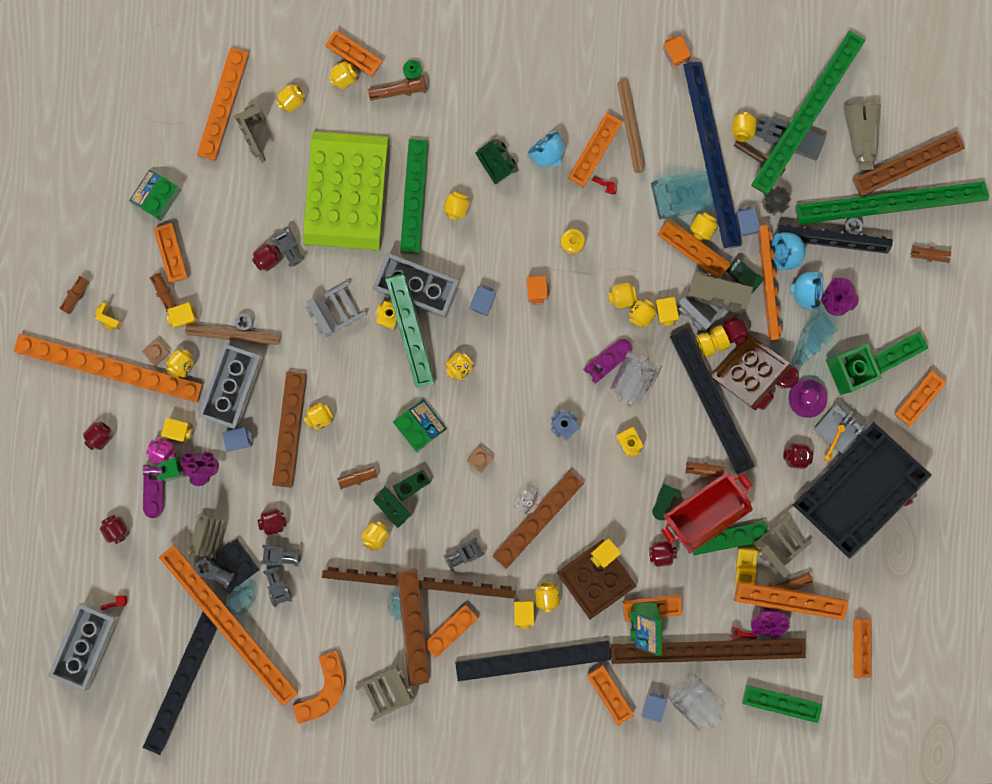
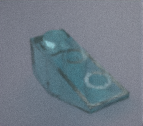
(811, 337)

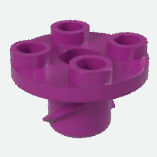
(840, 297)
(807, 398)
(199, 467)
(770, 622)

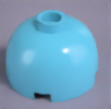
(548, 151)
(788, 251)
(808, 290)

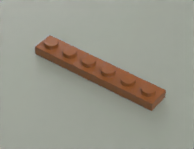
(908, 164)
(289, 429)
(538, 520)
(412, 626)

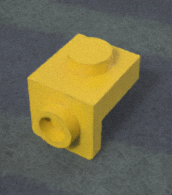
(109, 323)

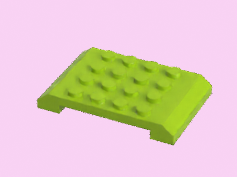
(345, 191)

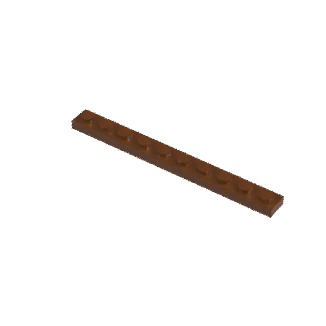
(427, 583)
(712, 651)

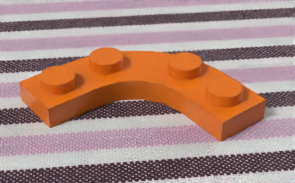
(331, 692)

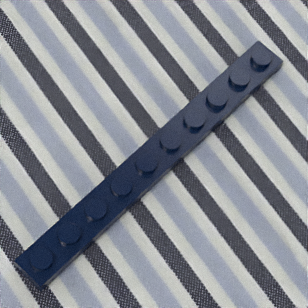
(712, 155)

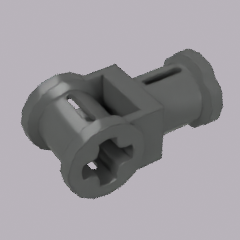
(286, 244)
(465, 552)
(276, 556)
(214, 572)
(277, 588)

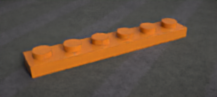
(222, 104)
(770, 291)
(790, 600)

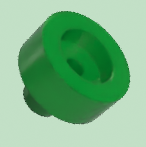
(410, 73)

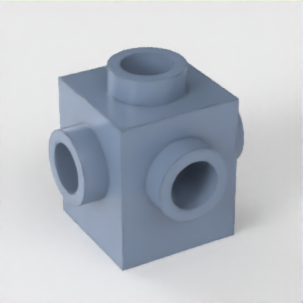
(565, 432)

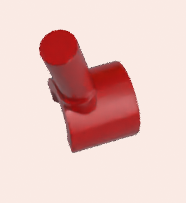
(611, 187)
(120, 601)
(743, 634)

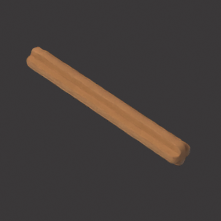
(630, 125)
(230, 334)

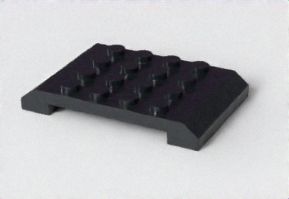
(862, 490)

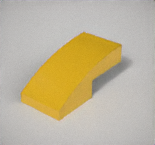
(746, 565)

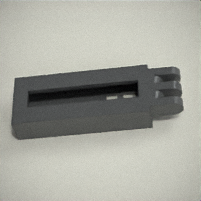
(809, 147)

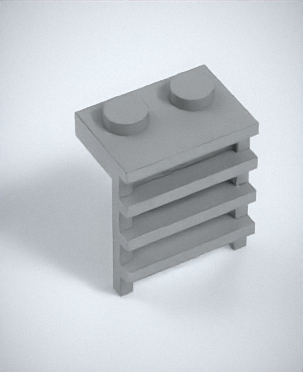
(697, 314)
(325, 319)

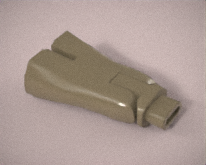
(864, 133)

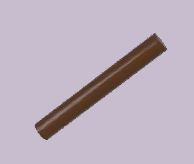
(752, 153)

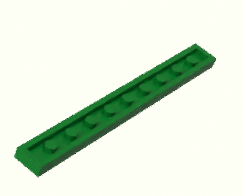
(808, 113)
(891, 202)

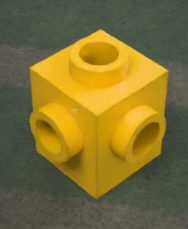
(384, 320)

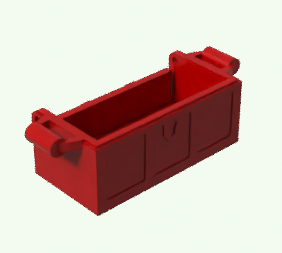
(708, 512)

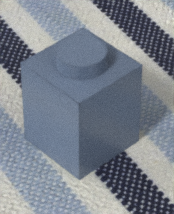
(747, 221)
(482, 300)
(237, 439)
(654, 706)

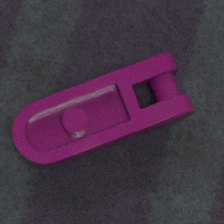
(608, 359)
(152, 492)

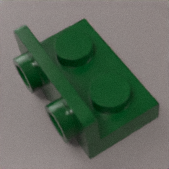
(497, 160)
(392, 507)

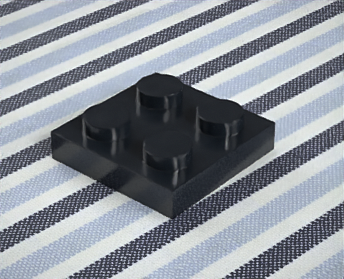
(236, 560)

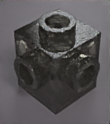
(774, 207)

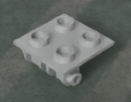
(841, 416)

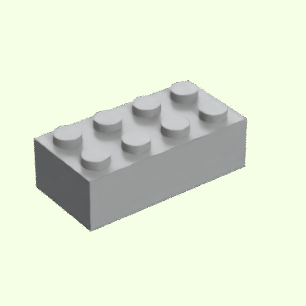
(428, 288)
(230, 386)
(83, 646)

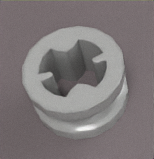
(849, 222)
(238, 321)

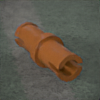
(930, 254)
(163, 291)
(74, 295)
(704, 469)
(357, 477)

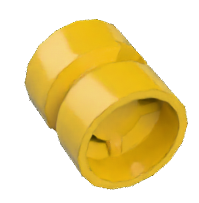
(713, 341)

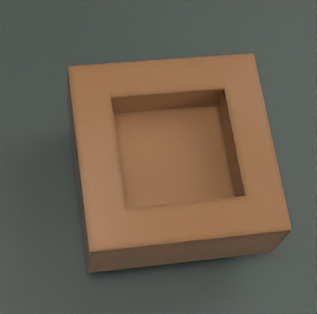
(155, 352)
(479, 459)

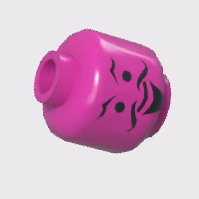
(160, 450)

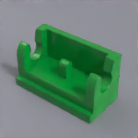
(172, 470)

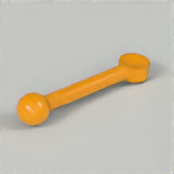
(841, 428)

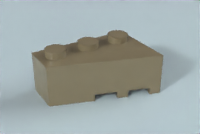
(719, 293)

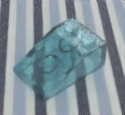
(682, 194)

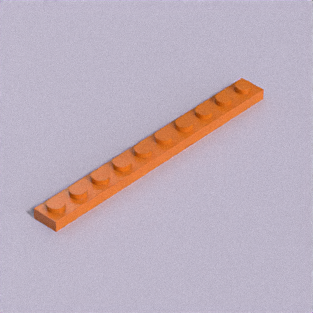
(108, 368)
(228, 625)

